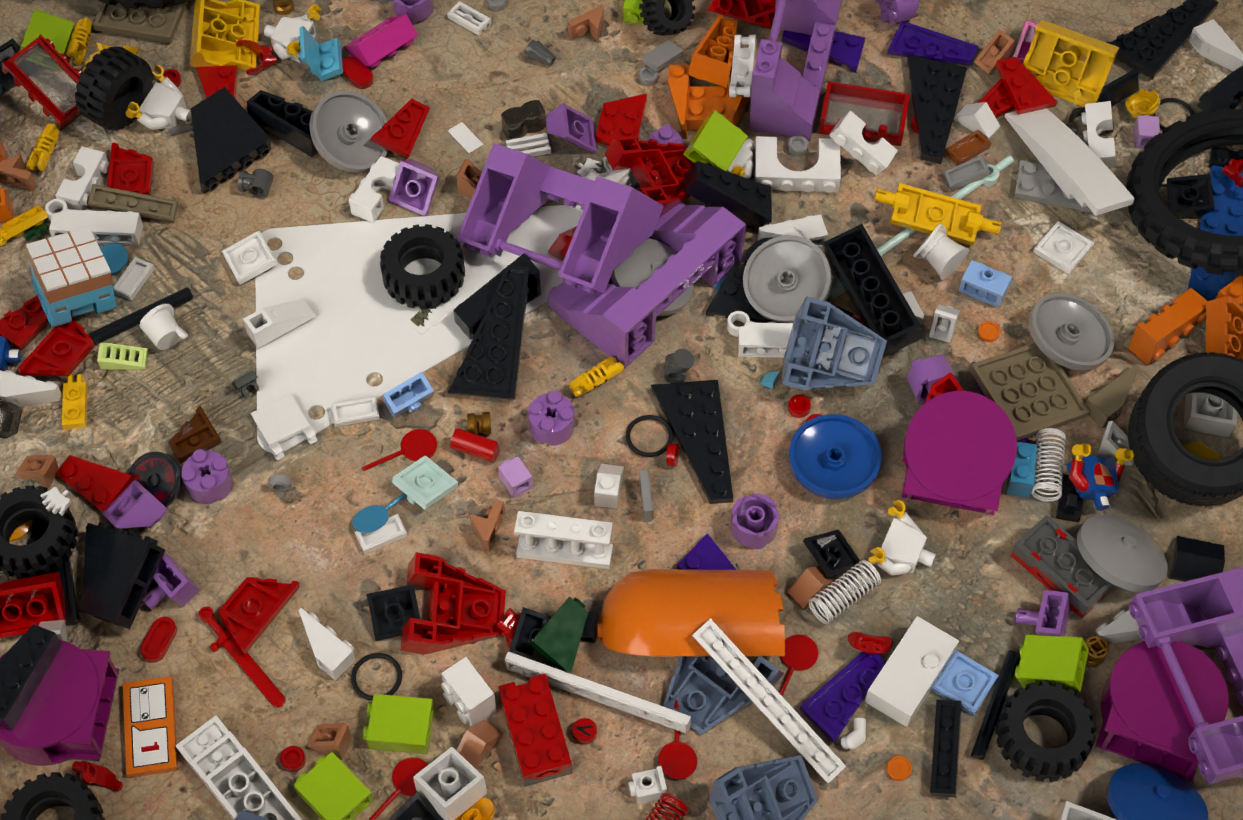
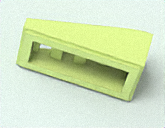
(121, 364)

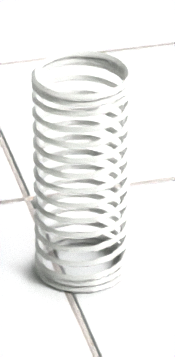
(1050, 448)
(865, 578)

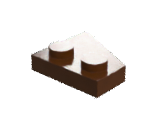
(193, 436)

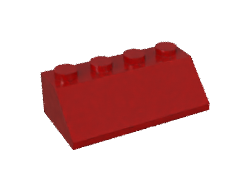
(30, 602)

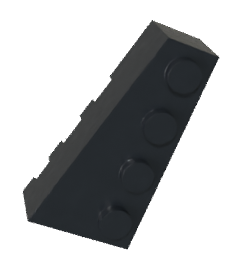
(283, 120)
(739, 195)
(473, 309)
(23, 671)

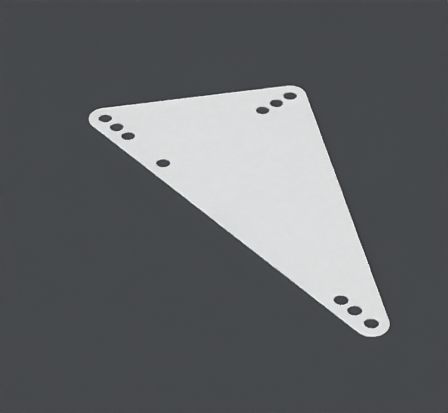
(356, 319)

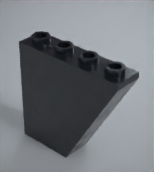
(225, 139)
(117, 572)

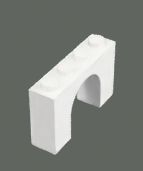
(821, 178)

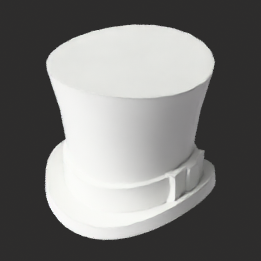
(941, 252)

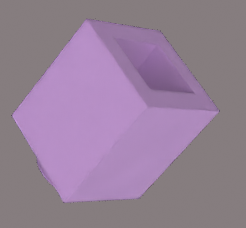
(1145, 129)
(515, 476)

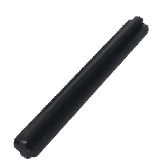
(134, 318)
(995, 705)

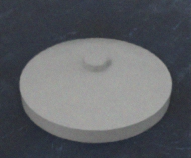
(343, 130)
(642, 264)
(783, 275)
(1071, 331)
(1122, 553)

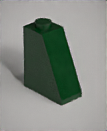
(562, 634)

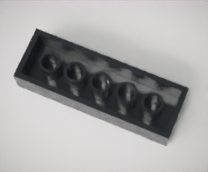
(872, 288)

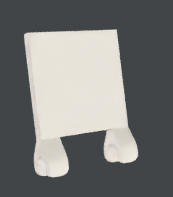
(282, 421)

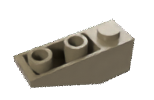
(1109, 401)

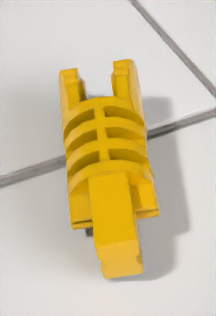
(79, 40)
(43, 148)
(595, 376)

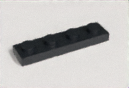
(946, 748)

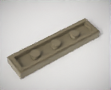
(124, 201)

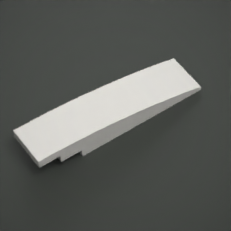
(1070, 161)
(233, 773)

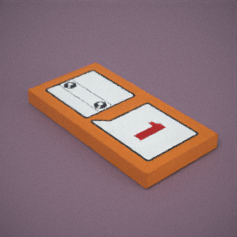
(149, 727)

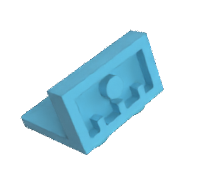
(322, 58)

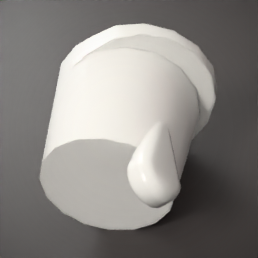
(162, 327)

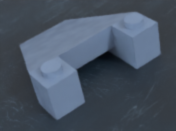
(708, 692)

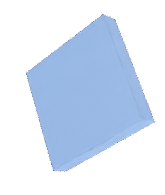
(965, 682)

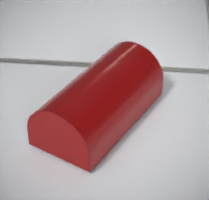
(474, 445)

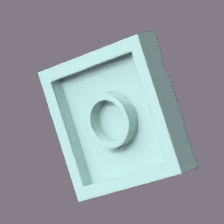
(424, 482)

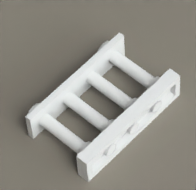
(564, 540)

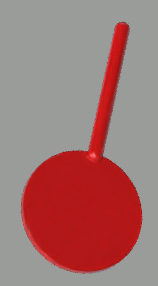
(413, 446)
(800, 655)
(677, 758)
(403, 780)

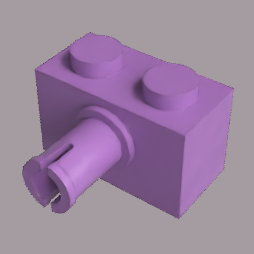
(171, 581)
(1052, 616)

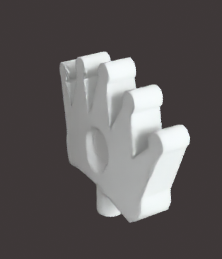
(589, 166)
(56, 500)

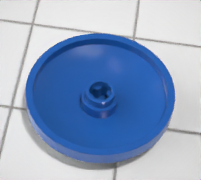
(835, 456)
(1153, 793)

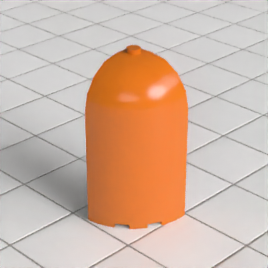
(662, 608)

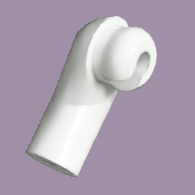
(856, 737)

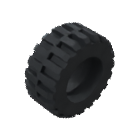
(110, 85)
(418, 244)
(47, 551)
(1062, 707)
(52, 792)

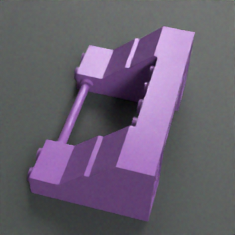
(781, 97)
(517, 184)
(625, 317)
(1207, 615)

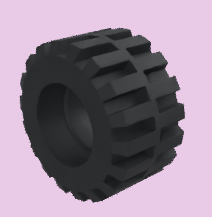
(657, 21)

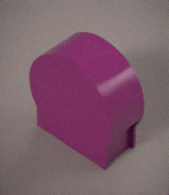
(959, 452)
(1146, 710)
(67, 711)

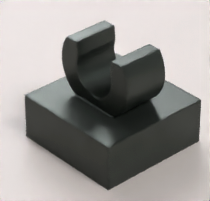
(244, 381)

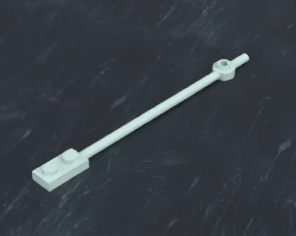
(837, 288)

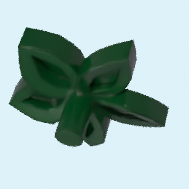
(36, 231)

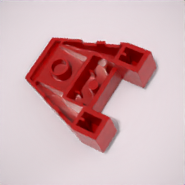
(655, 165)
(458, 607)

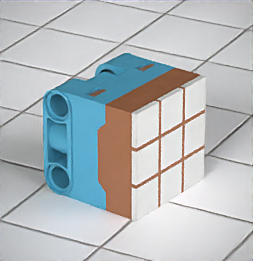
(70, 276)

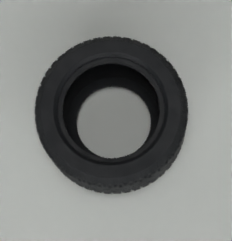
(1154, 440)

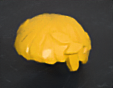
(1143, 103)

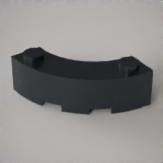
(1224, 94)

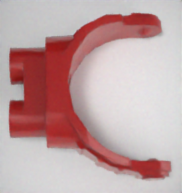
(263, 52)
(1234, 170)
(508, 625)
(869, 643)
(96, 774)

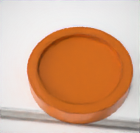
(989, 331)
(899, 768)

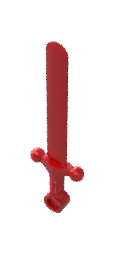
(245, 661)

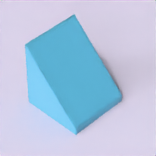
(770, 379)

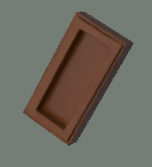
(968, 147)

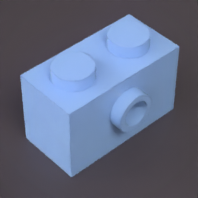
(985, 283)
(408, 395)

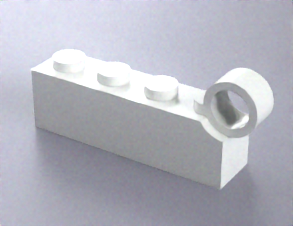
(106, 226)
(759, 339)

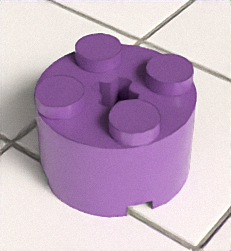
(415, 9)
(897, 10)
(926, 373)
(551, 418)
(207, 476)
(754, 521)

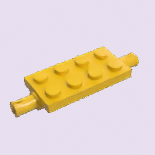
(925, 210)

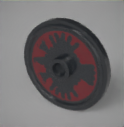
(158, 475)

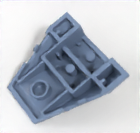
(830, 349)
(764, 791)

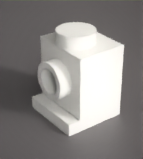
(651, 792)

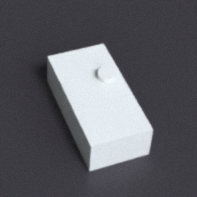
(911, 671)

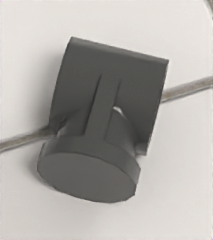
(256, 184)
(677, 365)

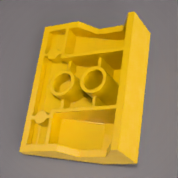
(218, 28)
(1069, 63)

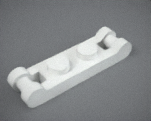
(742, 66)

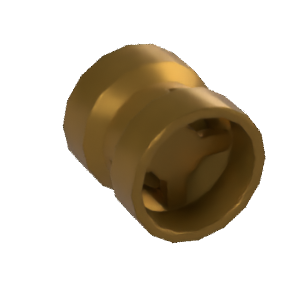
(283, 7)
(484, 423)
(1096, 658)

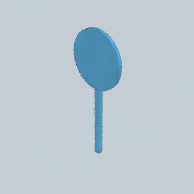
(115, 256)
(373, 516)

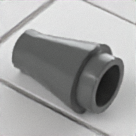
(538, 52)

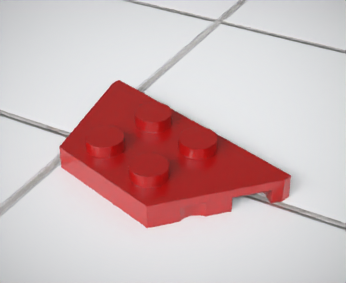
(621, 118)
(130, 170)
(58, 352)
(254, 608)

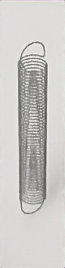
(178, 129)

